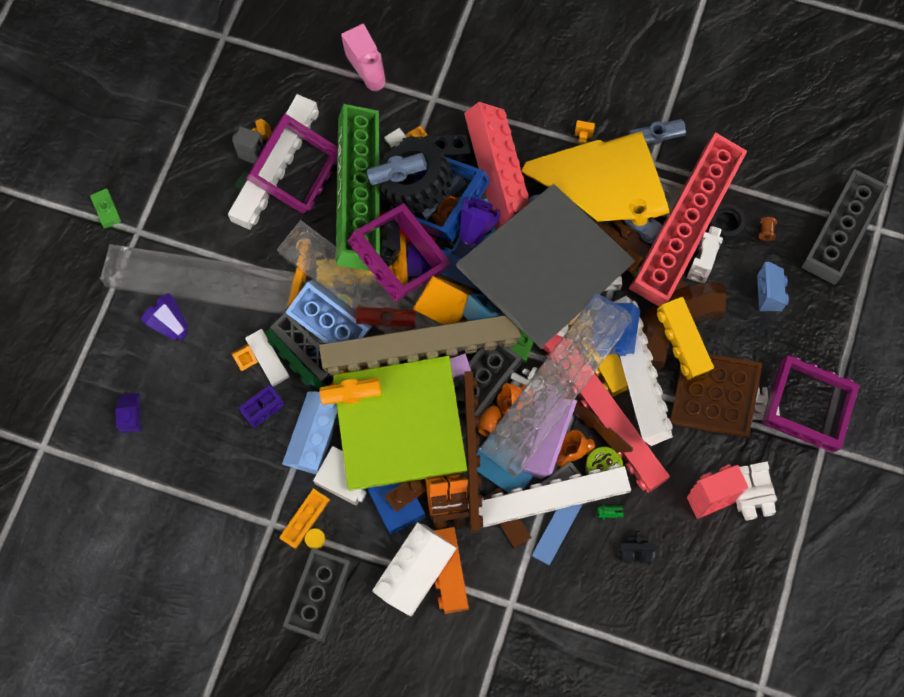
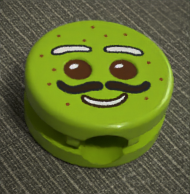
(601, 459)

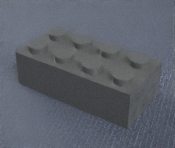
(317, 595)

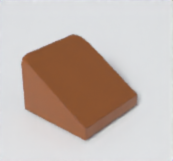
(638, 260)

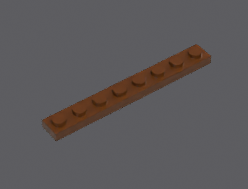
(473, 460)

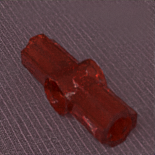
(399, 317)

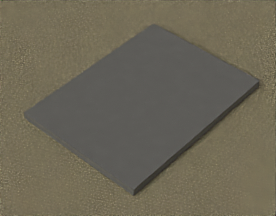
(545, 265)

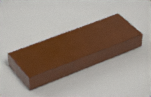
(514, 529)

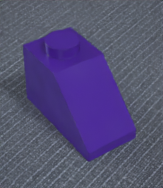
(128, 413)

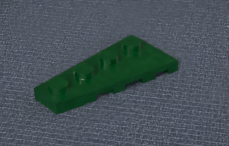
(297, 364)

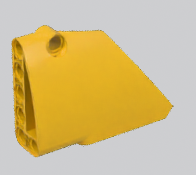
(606, 179)

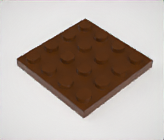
(719, 399)

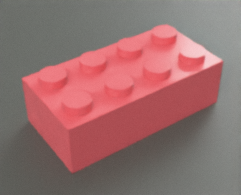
(717, 490)

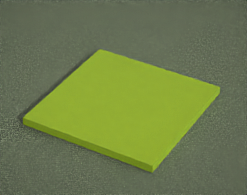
(406, 430)

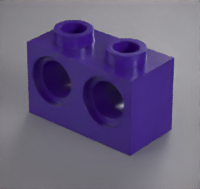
(261, 406)

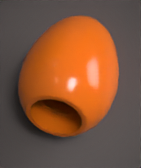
(488, 420)

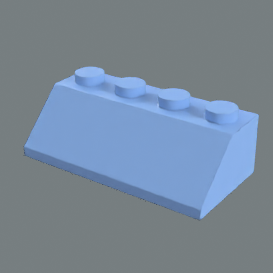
(325, 315)
(312, 435)

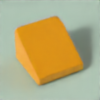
(244, 357)

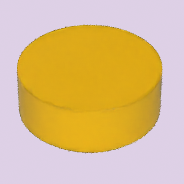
(315, 538)

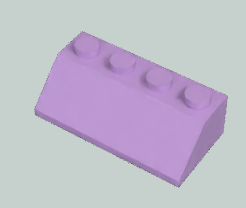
(545, 457)

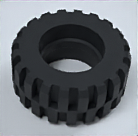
(430, 188)

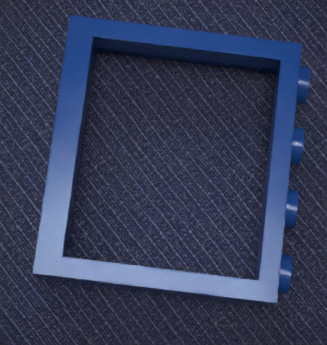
(475, 189)

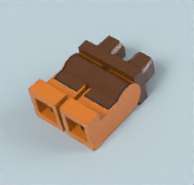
(447, 500)

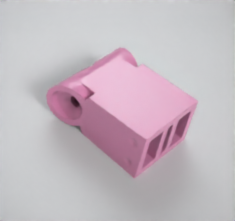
(364, 57)

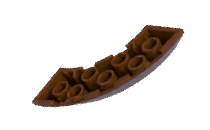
(704, 303)

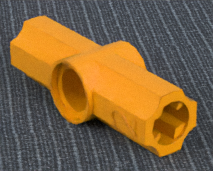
(350, 391)

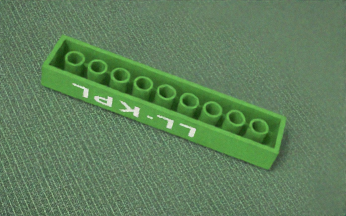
(355, 195)

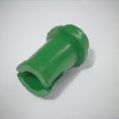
(609, 511)

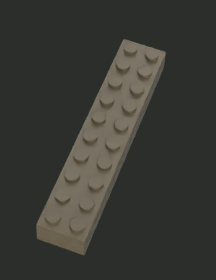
(418, 344)

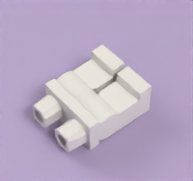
(705, 258)
(759, 492)

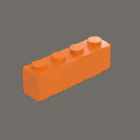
(451, 579)

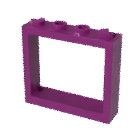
(311, 137)
(418, 237)
(799, 431)

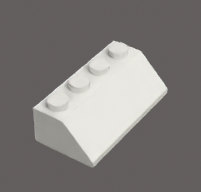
(414, 569)

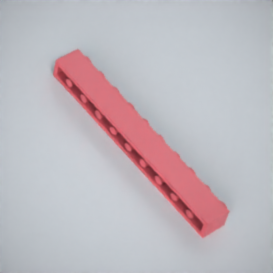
(598, 400)

